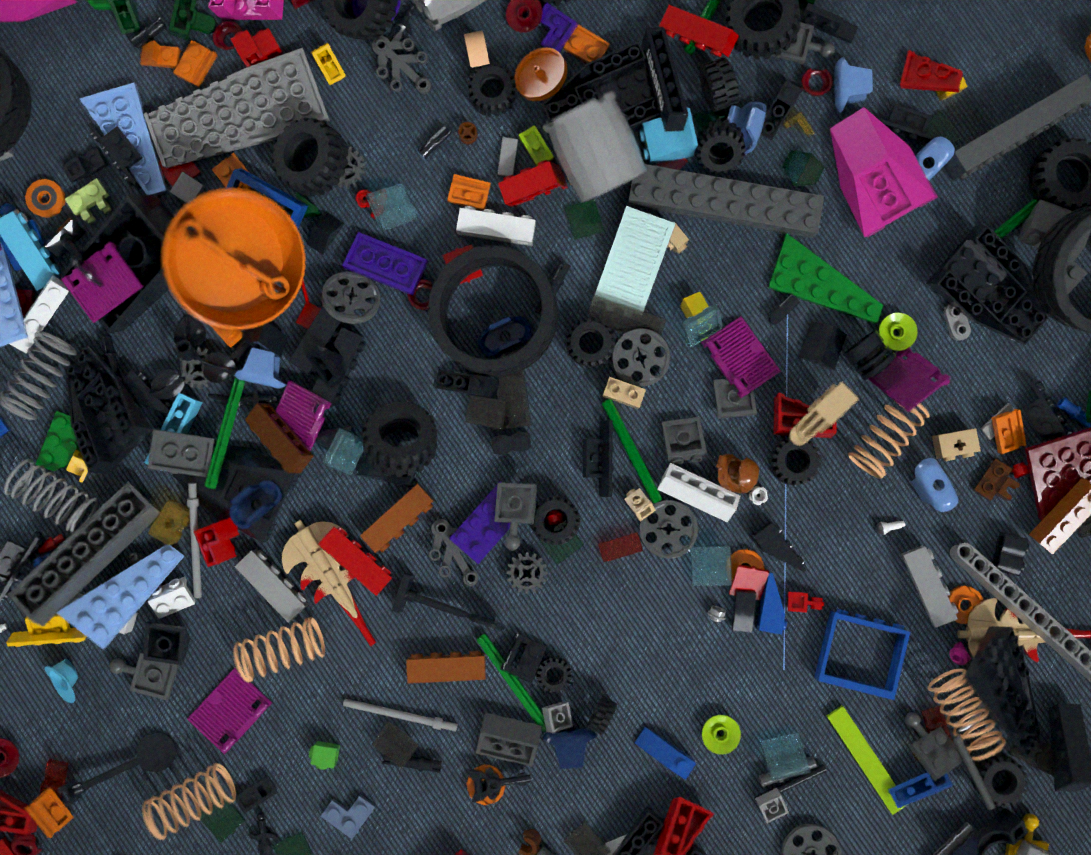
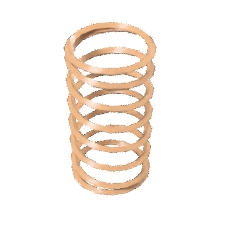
(878, 474)
(283, 651)
(981, 742)
(174, 813)

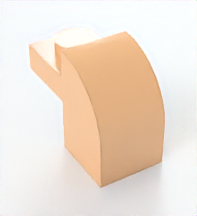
(476, 48)

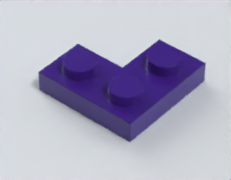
(560, 27)

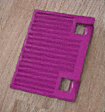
(117, 287)
(741, 356)
(910, 379)
(298, 411)
(229, 711)

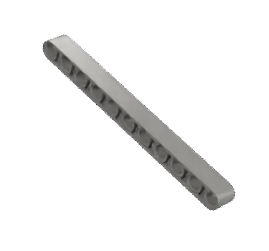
(1030, 608)

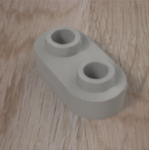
(954, 322)

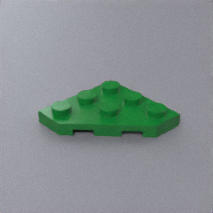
(59, 443)

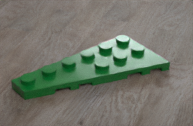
(815, 281)

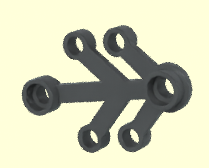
(399, 62)
(451, 550)

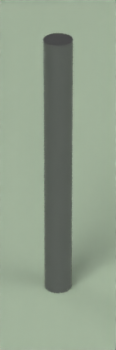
(974, 772)

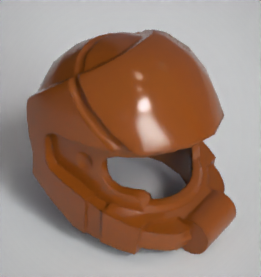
(742, 473)

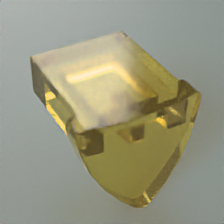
(803, 123)

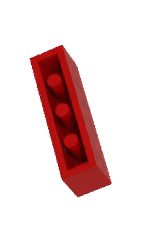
(699, 31)
(352, 559)

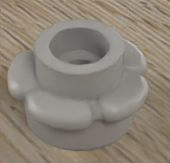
(717, 613)

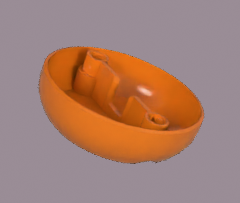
(233, 259)

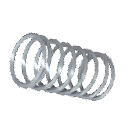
(56, 343)
(28, 475)

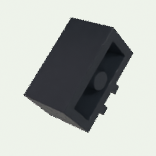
(266, 338)

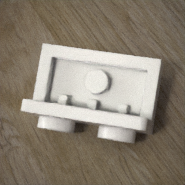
(171, 598)

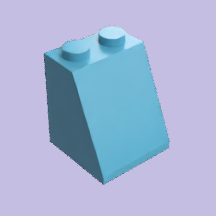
(667, 146)

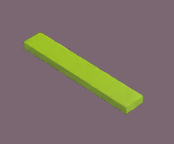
(864, 756)

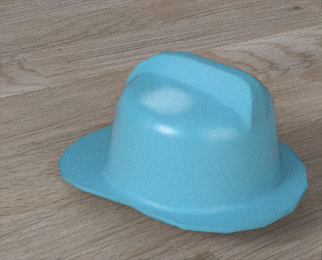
(63, 678)

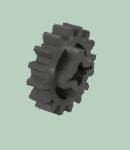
(353, 169)
(194, 373)
(520, 566)

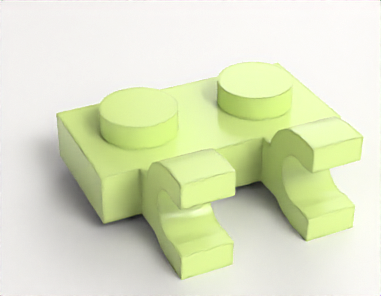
(87, 197)

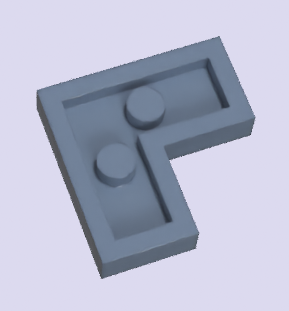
(351, 819)

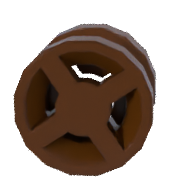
(466, 129)

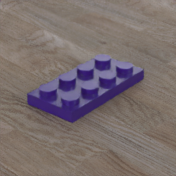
(385, 263)
(479, 531)

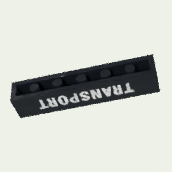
(664, 79)

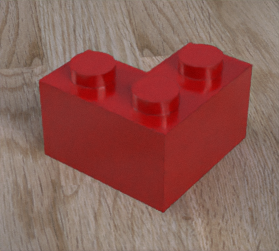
(256, 48)
(215, 541)

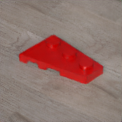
(928, 75)

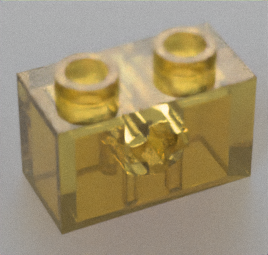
(162, 526)

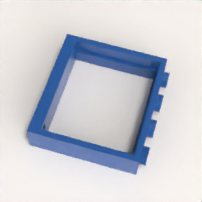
(298, 207)
(896, 663)

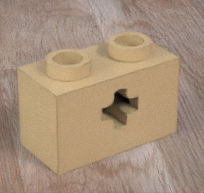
(624, 393)
(967, 441)

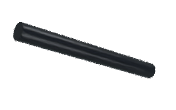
(798, 780)

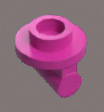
(959, 654)

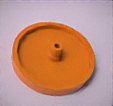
(540, 74)

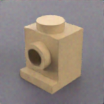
(677, 240)
(639, 504)

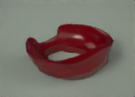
(222, 31)
(826, 78)
(412, 299)
(26, 840)

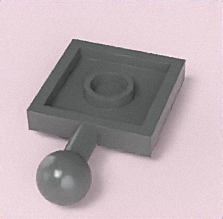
(799, 48)
(729, 403)
(515, 505)
(149, 677)
(934, 749)

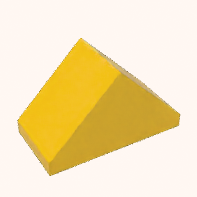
(328, 64)

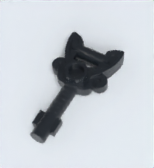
(494, 783)

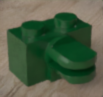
(187, 18)

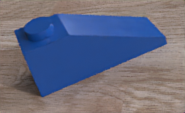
(771, 612)
(665, 752)
(918, 788)

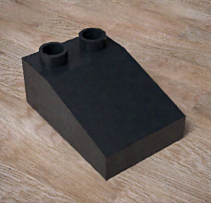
(139, 234)

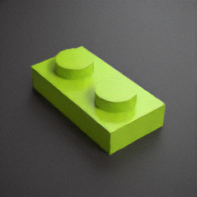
(535, 145)

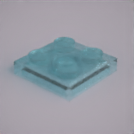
(391, 206)
(702, 325)
(344, 452)
(711, 566)
(785, 756)

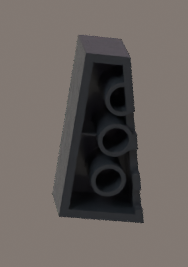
(1069, 748)

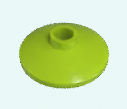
(906, 328)
(725, 743)

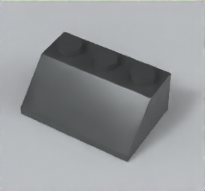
(1040, 222)
(509, 739)

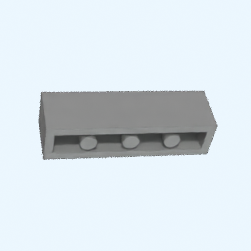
(272, 585)
(929, 586)

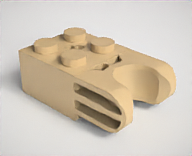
(823, 413)

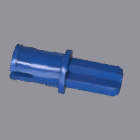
(1075, 412)

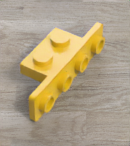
(54, 631)

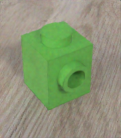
(324, 755)

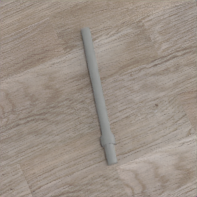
(193, 503)
(437, 723)

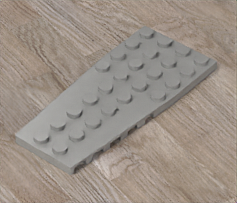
(237, 111)

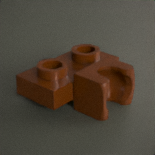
(996, 482)

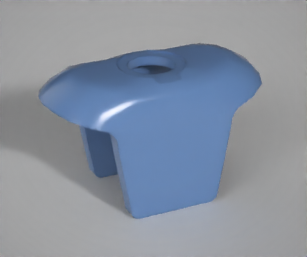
(850, 84)
(749, 118)
(940, 150)
(262, 369)
(926, 473)

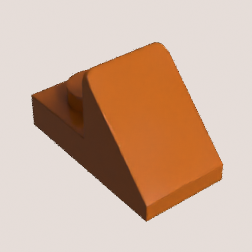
(159, 56)

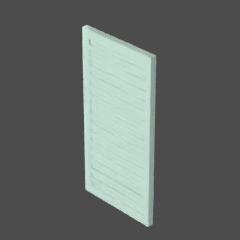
(635, 258)

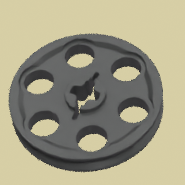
(342, 298)
(646, 349)
(673, 538)
(808, 843)

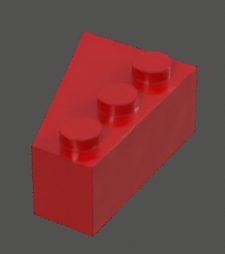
(532, 183)
(790, 412)
(14, 816)
(681, 827)

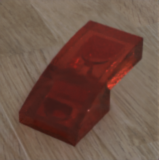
(620, 547)
(934, 719)
(54, 776)

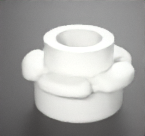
(763, 495)

